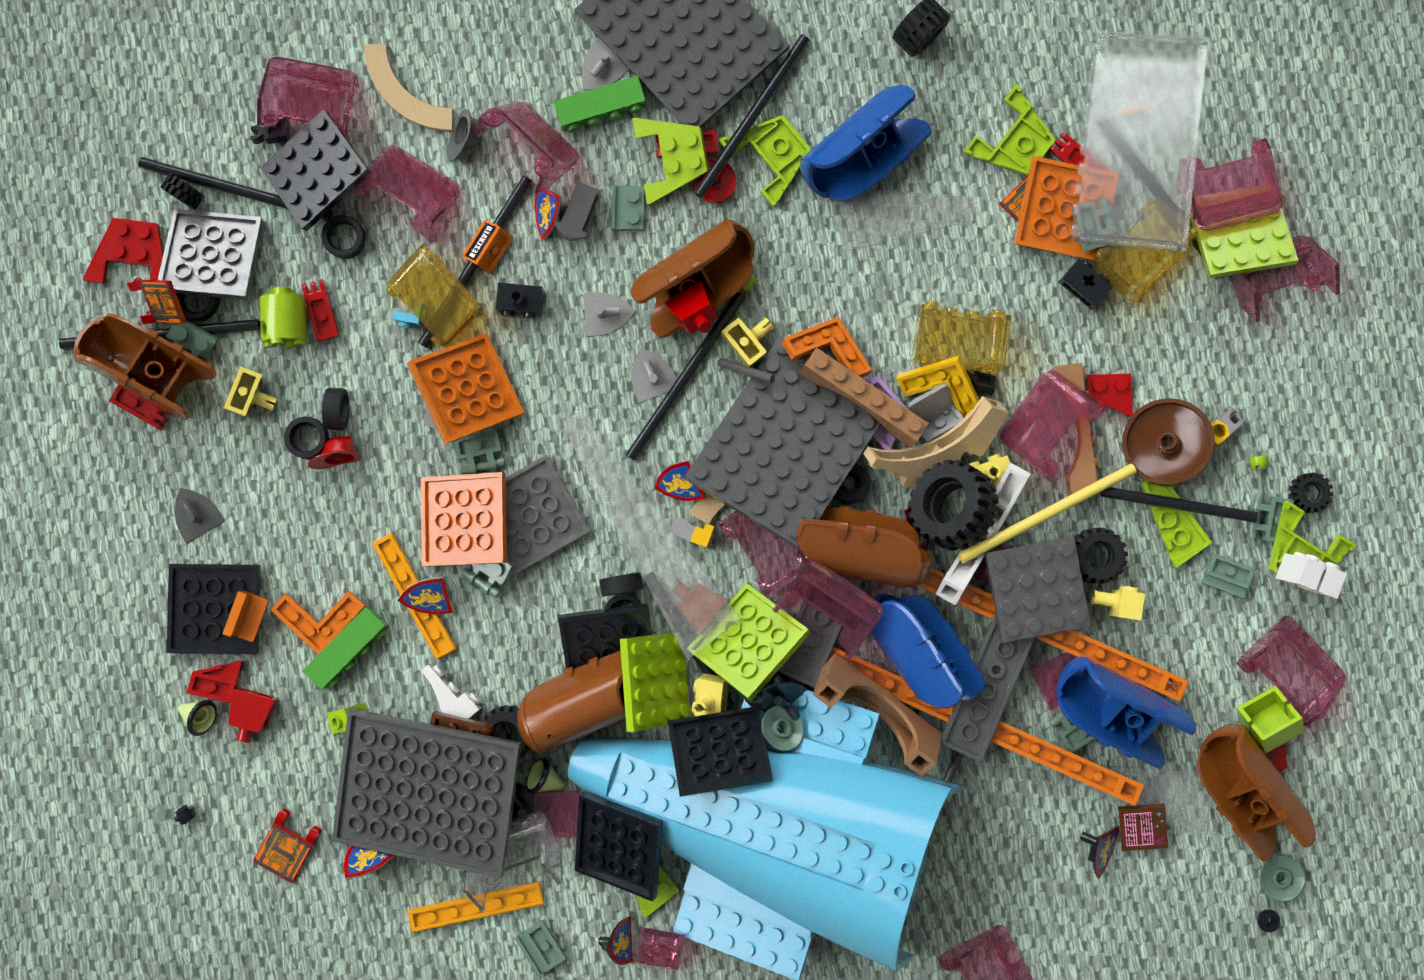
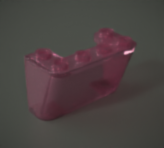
(771, 556)

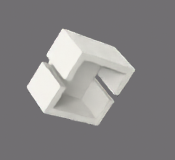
(1311, 574)

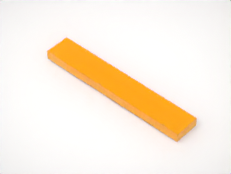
(403, 577)
(464, 909)

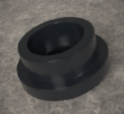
(185, 814)
(1273, 925)

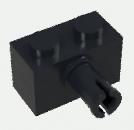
(519, 300)

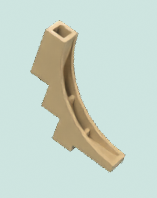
(968, 437)

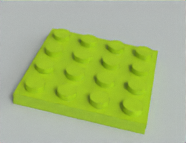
(1247, 246)
(755, 645)
(653, 681)

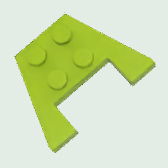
(1024, 139)
(779, 148)
(681, 154)
(1289, 542)

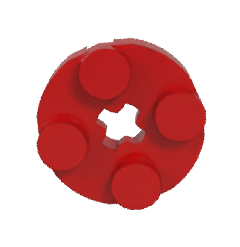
(724, 190)

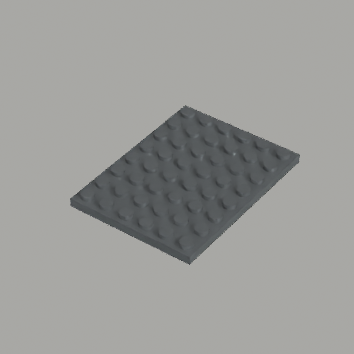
(687, 51)
(783, 448)
(426, 792)

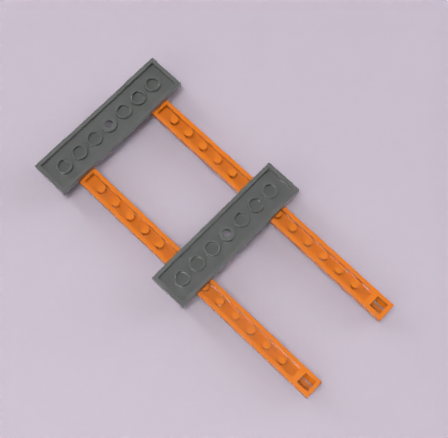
(976, 720)

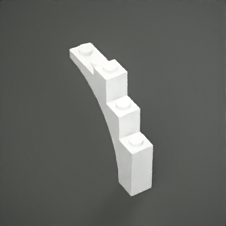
(961, 574)
(448, 696)

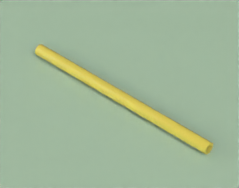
(1046, 513)

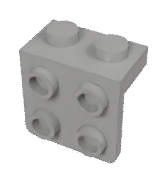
(936, 409)

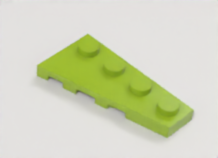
(1177, 528)

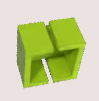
(1268, 719)

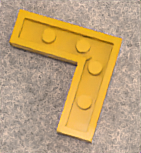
(946, 371)

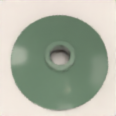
(791, 730)
(1292, 880)

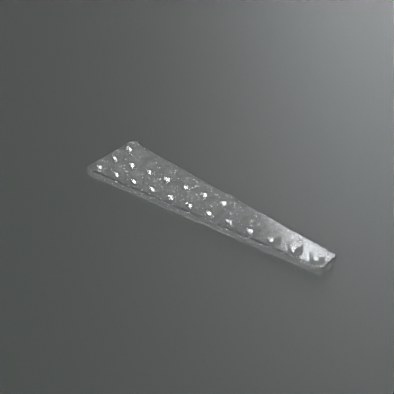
(678, 583)

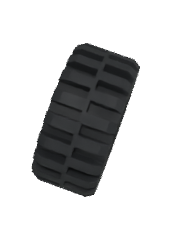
(973, 519)

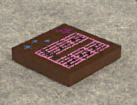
(1143, 827)

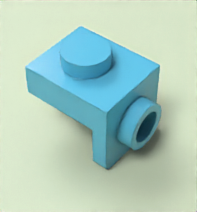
(406, 320)

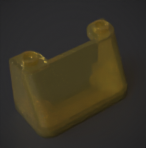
(1137, 269)
(435, 297)

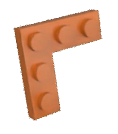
(831, 334)
(314, 633)

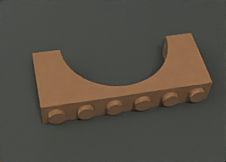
(917, 737)

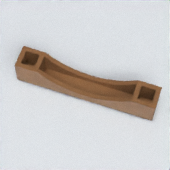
(893, 416)
(1085, 463)

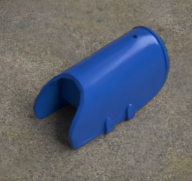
(865, 147)
(926, 651)
(1117, 709)

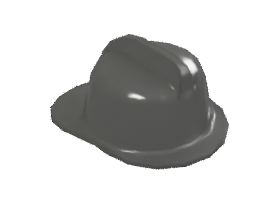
(463, 135)

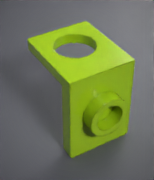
(338, 718)

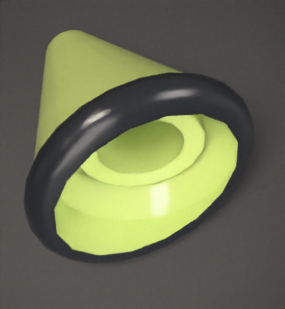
(198, 716)
(543, 778)

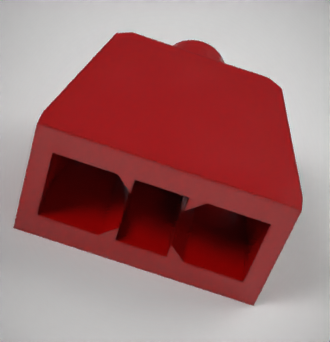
(693, 309)
(250, 712)

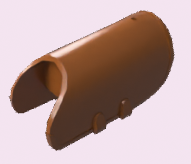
(717, 258)
(140, 361)
(865, 546)
(573, 704)
(1251, 790)

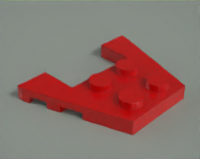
(129, 244)

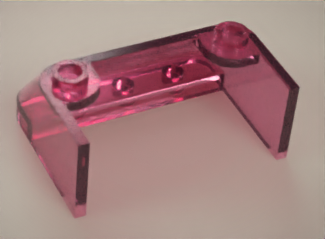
(1312, 270)

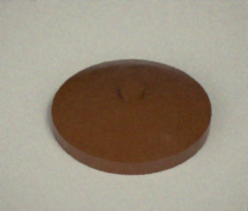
(1168, 442)

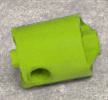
(283, 318)

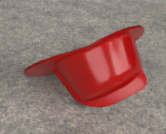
(335, 452)

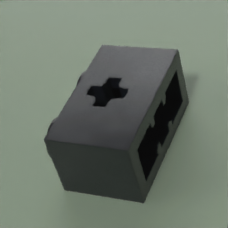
(1074, 282)

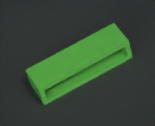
(600, 103)
(345, 648)

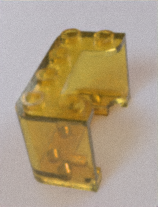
(974, 338)

